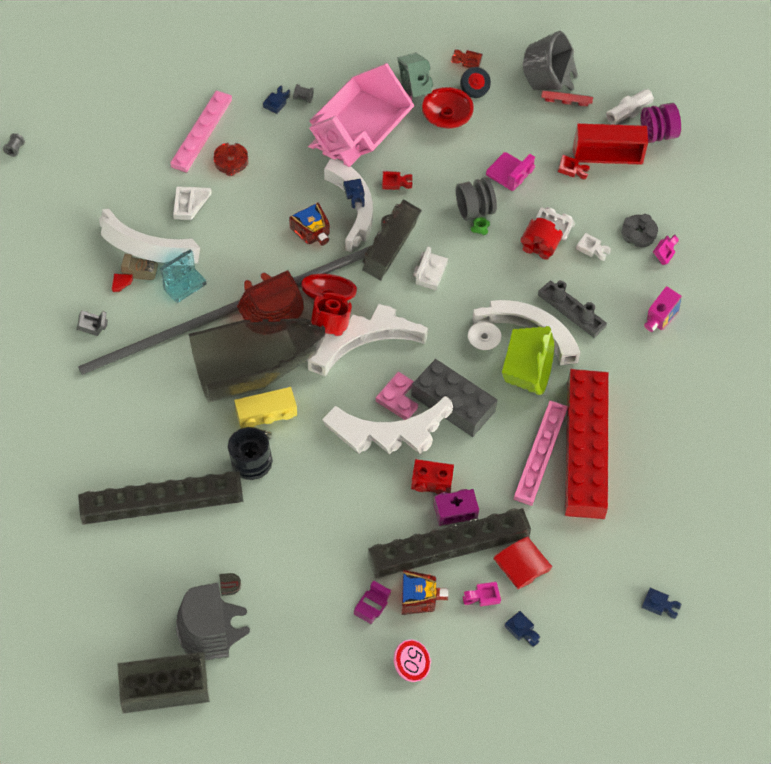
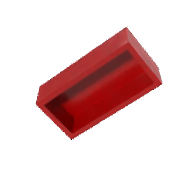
(610, 143)

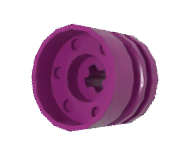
(661, 122)

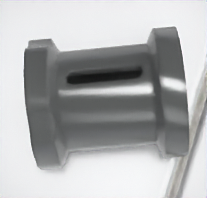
(303, 93)
(14, 144)

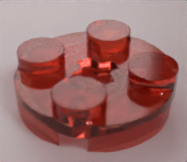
(233, 166)

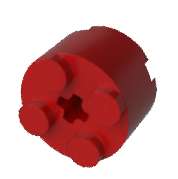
(541, 238)
(332, 313)

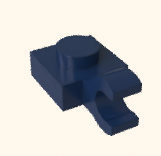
(522, 627)

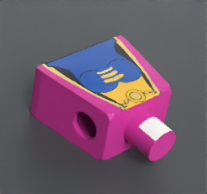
(663, 309)

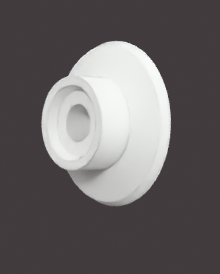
(484, 330)

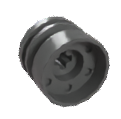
(476, 198)

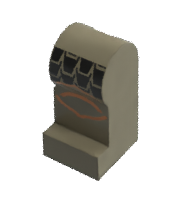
(139, 268)

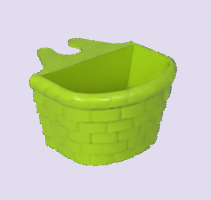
(529, 359)

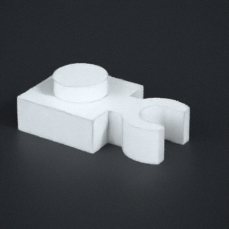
(590, 245)

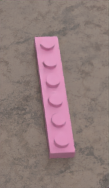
(201, 131)
(540, 453)

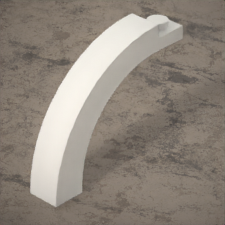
(336, 173)
(143, 245)
(530, 316)

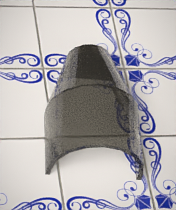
(251, 354)

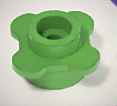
(480, 226)

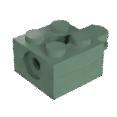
(415, 74)

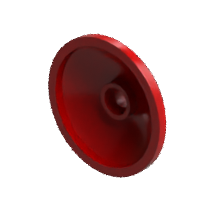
(447, 107)
(328, 283)

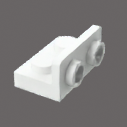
(563, 222)
(430, 269)

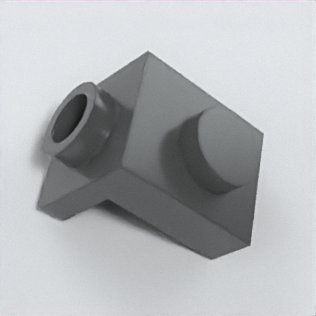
(92, 323)

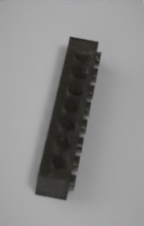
(153, 505)
(442, 551)

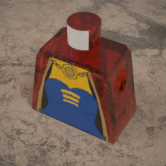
(311, 225)
(420, 593)

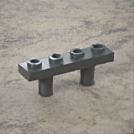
(575, 311)

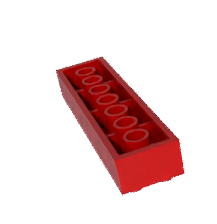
(587, 444)

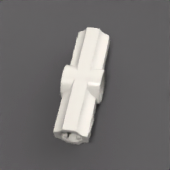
(629, 107)

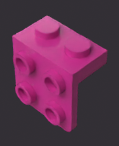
(511, 171)

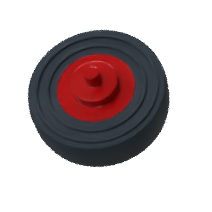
(475, 82)

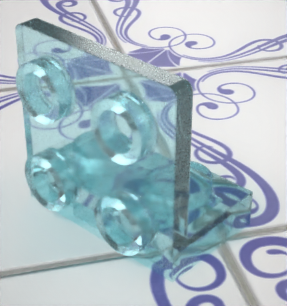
(181, 277)

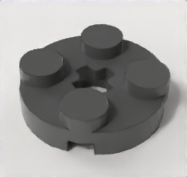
(642, 222)

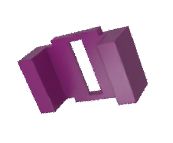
(377, 594)

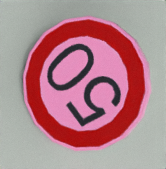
(412, 660)

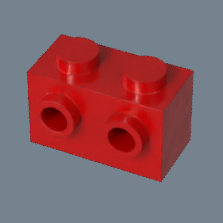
(432, 476)

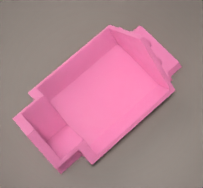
(360, 115)

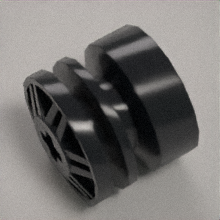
(250, 453)

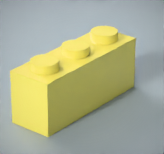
(266, 408)

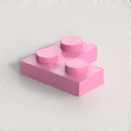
(394, 397)

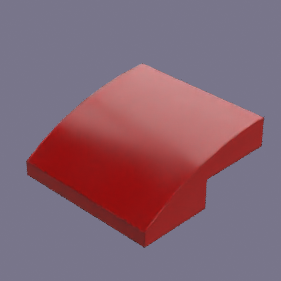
(522, 562)

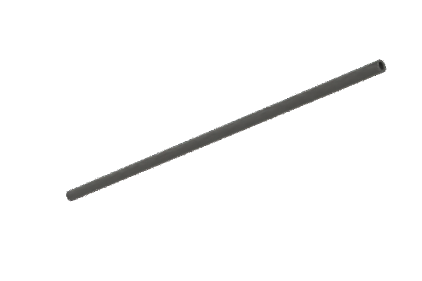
(206, 318)

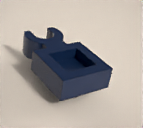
(277, 101)
(354, 191)
(658, 602)

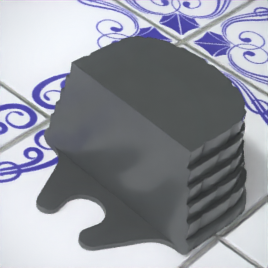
(549, 63)
(205, 622)

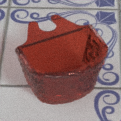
(272, 299)

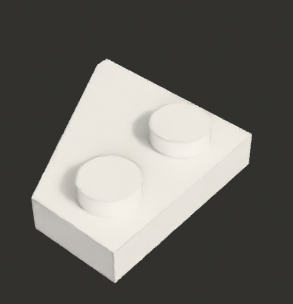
(189, 201)

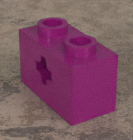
(456, 507)

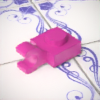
(664, 250)
(485, 593)

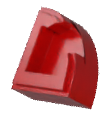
(121, 281)

